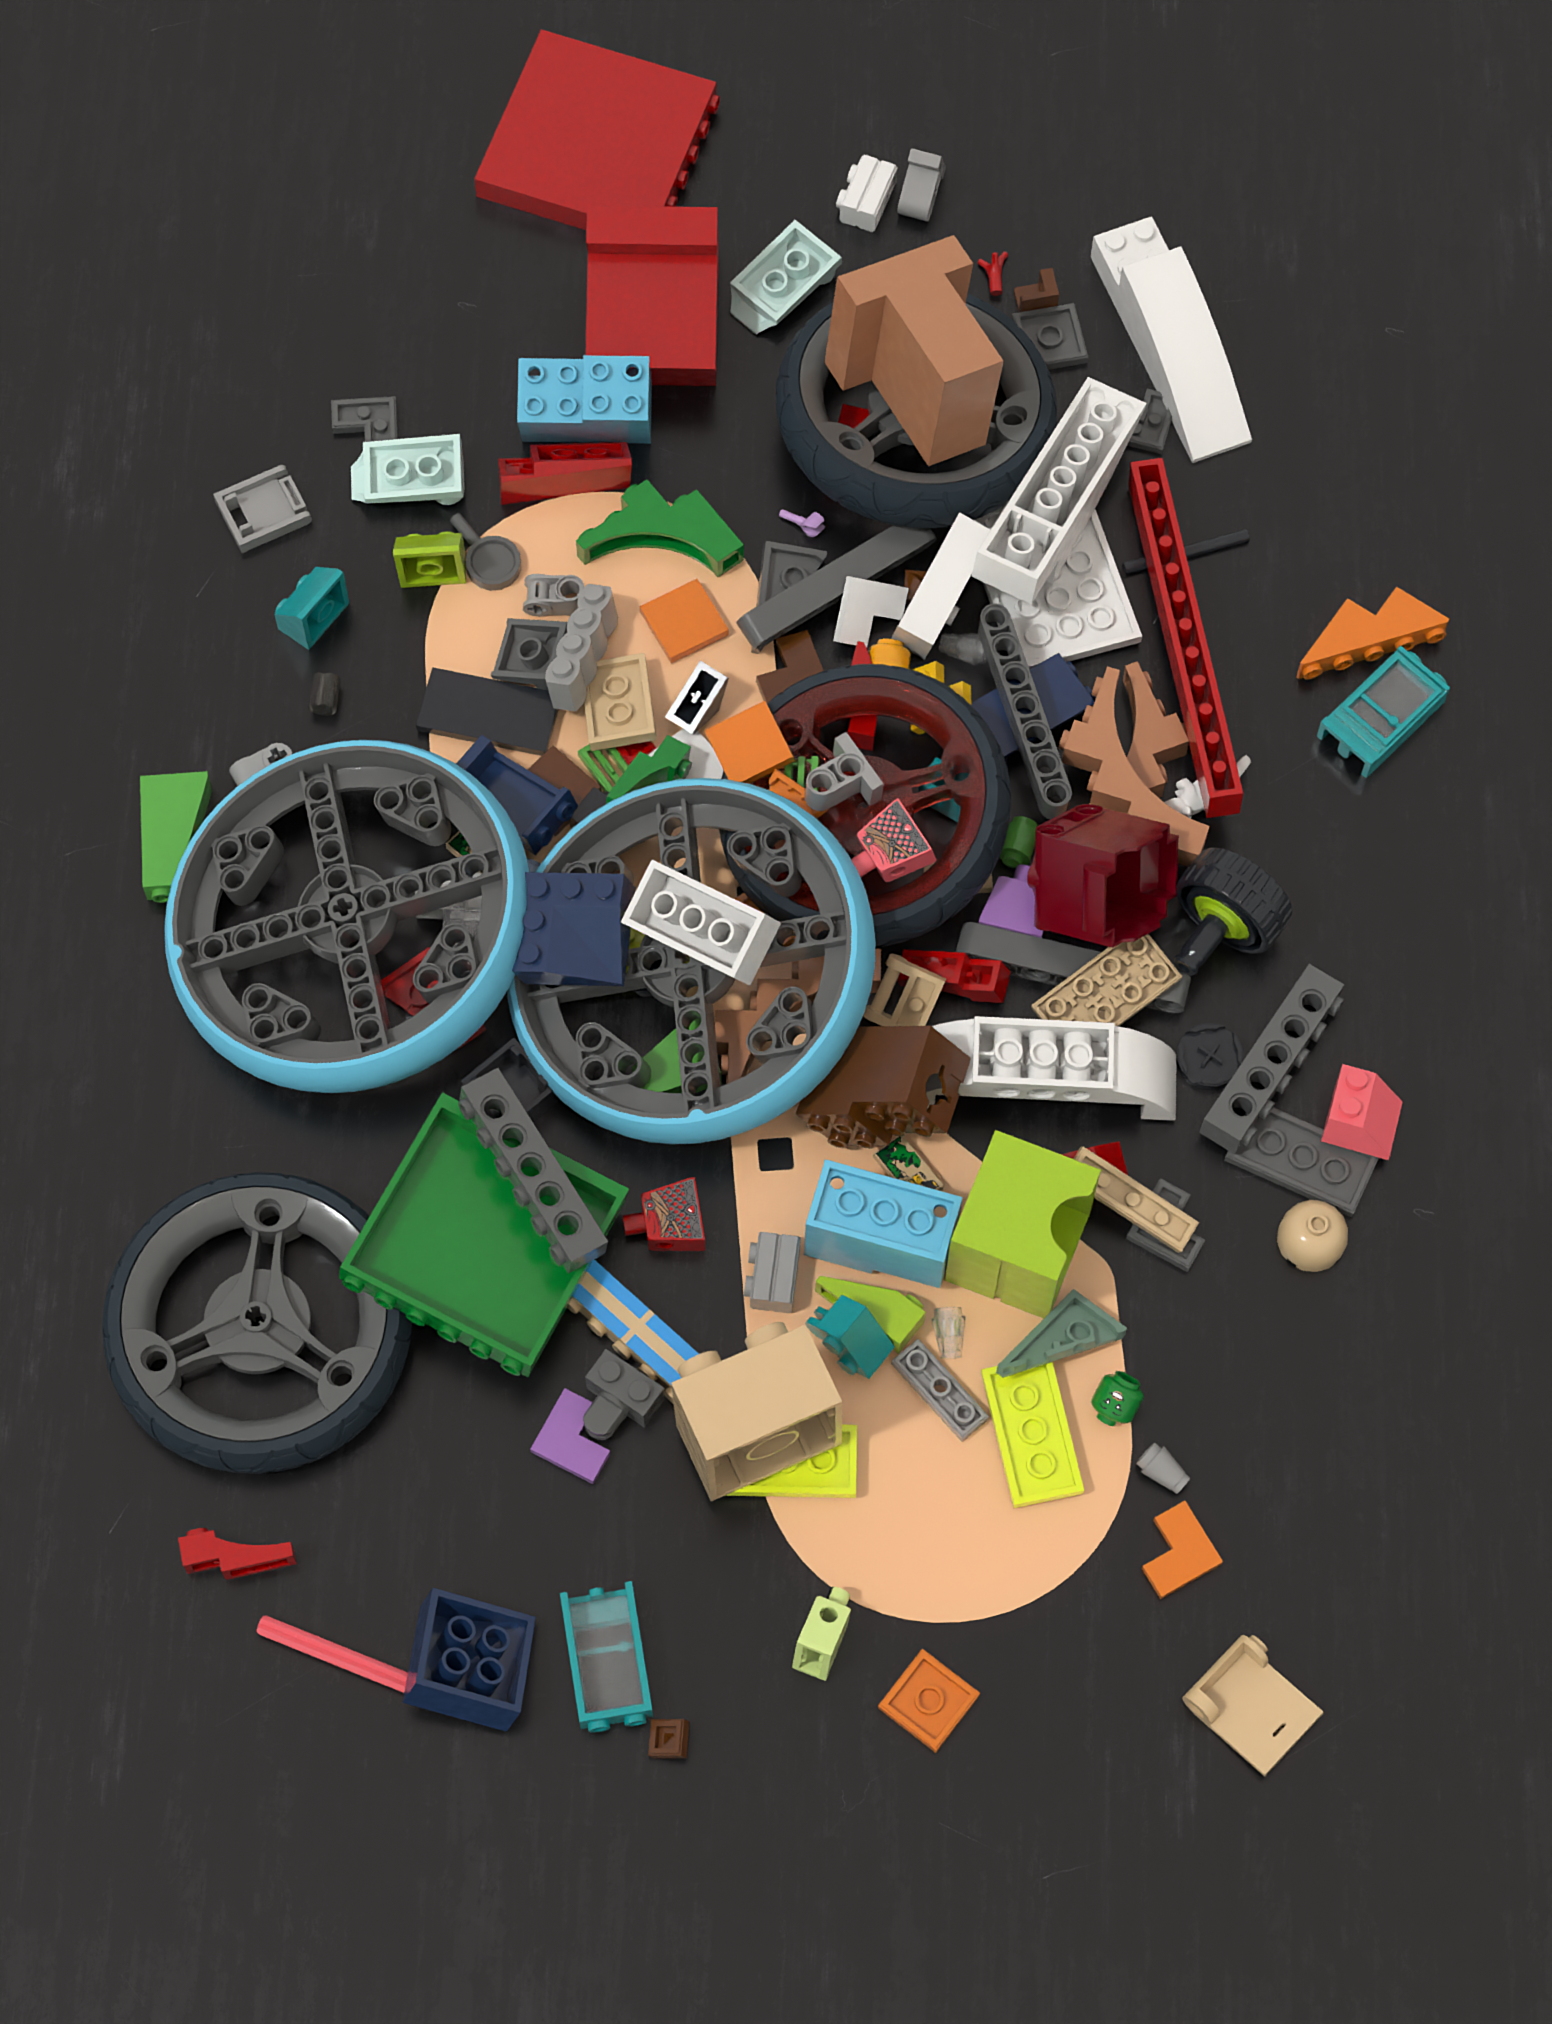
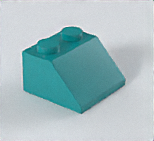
(313, 605)

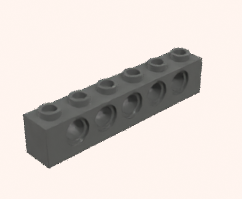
(1311, 989)
(494, 1092)

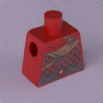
(669, 1218)

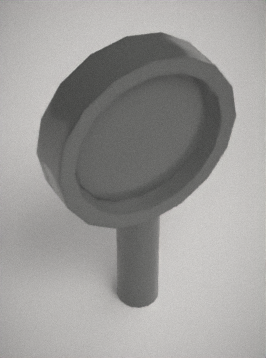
(490, 560)

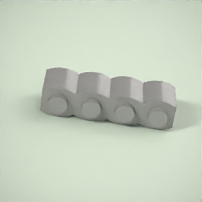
(581, 647)

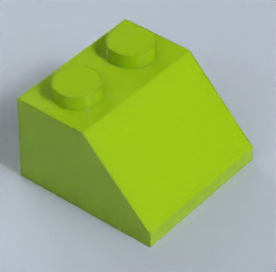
(430, 559)

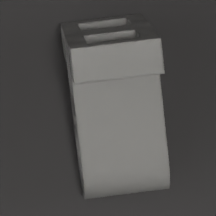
(921, 184)
(841, 786)

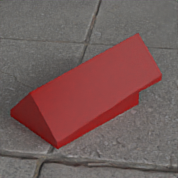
(564, 471)

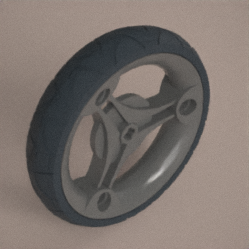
(842, 458)
(156, 1396)

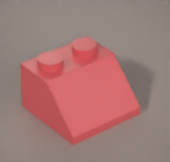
(1362, 1113)

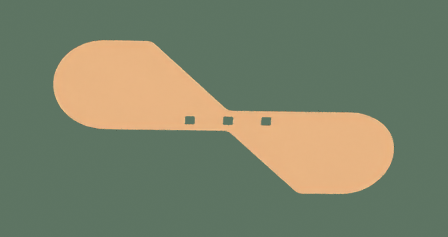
(929, 1512)

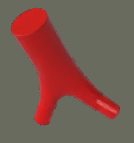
(994, 272)

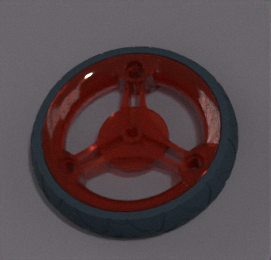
(967, 748)

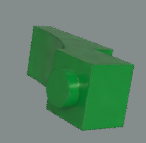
(665, 765)

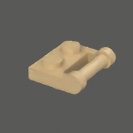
(917, 997)

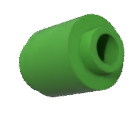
(1019, 842)

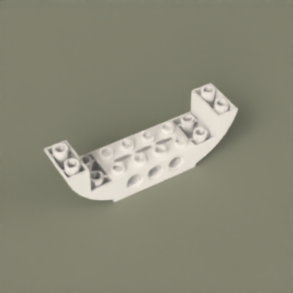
(1063, 1063)

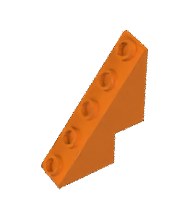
(1361, 635)

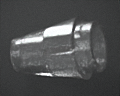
(963, 647)
(949, 1331)

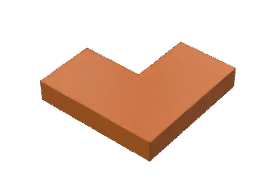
(1189, 1555)

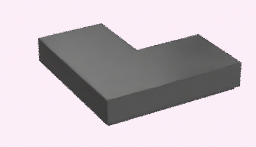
(369, 415)
(1153, 425)
(1143, 1239)

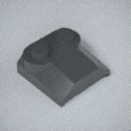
(528, 651)

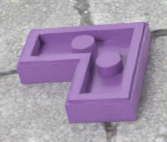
(562, 1440)

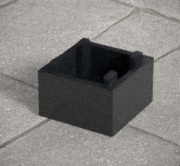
(521, 1076)

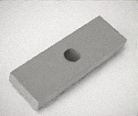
(954, 1405)

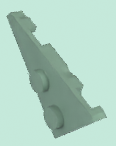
(1065, 1331)

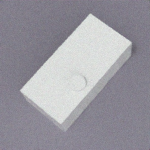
(941, 587)
(701, 922)

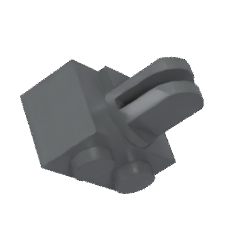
(619, 1393)

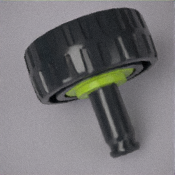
(1231, 905)

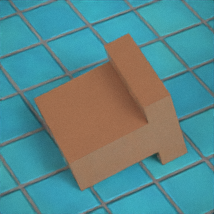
(919, 346)

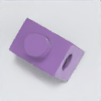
(1012, 904)

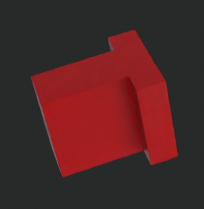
(655, 289)

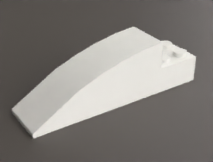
(1173, 336)
(1058, 492)

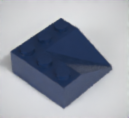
(575, 929)
(469, 1659)

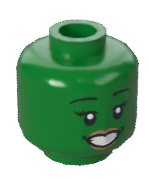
(1117, 1398)

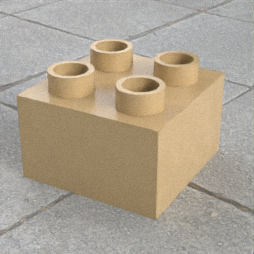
(756, 1408)

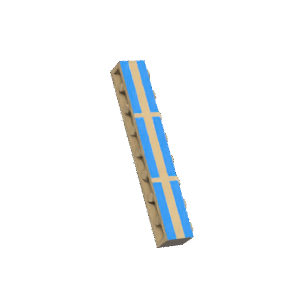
(631, 1327)

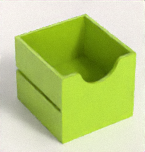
(1021, 1224)

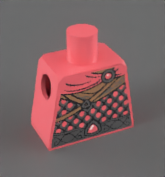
(892, 845)

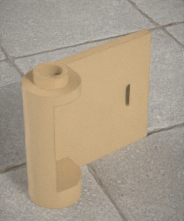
(1249, 1702)

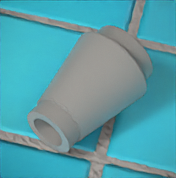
(1163, 1468)

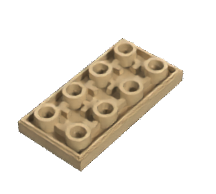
(1111, 985)

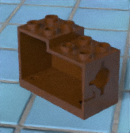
(882, 1087)

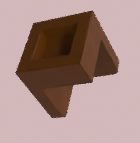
(1039, 295)

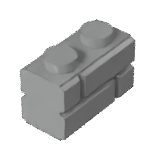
(774, 1272)

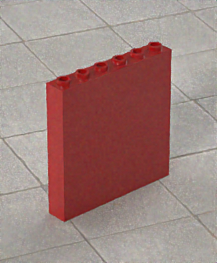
(594, 132)

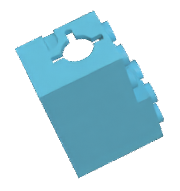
(585, 400)
(881, 1224)

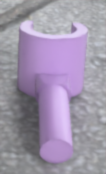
(811, 526)

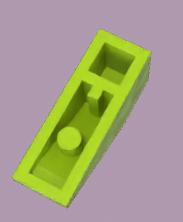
(895, 1313)

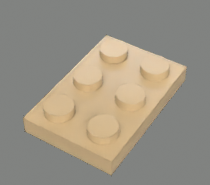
(620, 703)

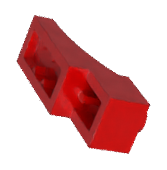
(972, 978)
(205, 1551)

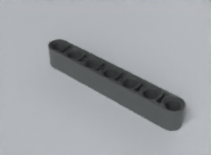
(827, 584)
(1024, 696)
(1047, 959)

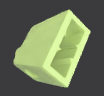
(822, 1634)

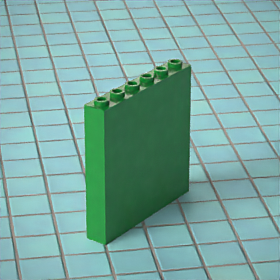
(463, 1251)

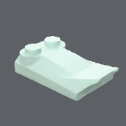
(781, 278)
(410, 470)

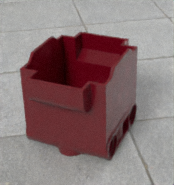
(1102, 875)

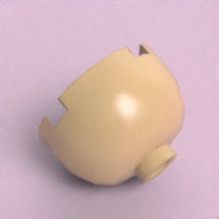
(1312, 1235)

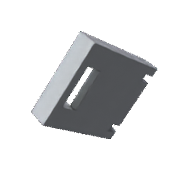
(267, 505)

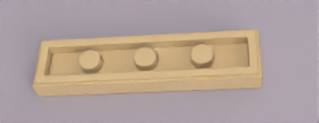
(1139, 1203)

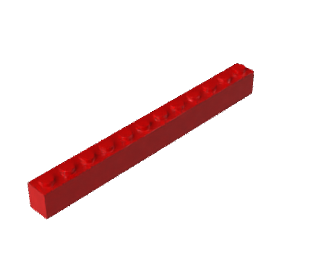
(1185, 639)

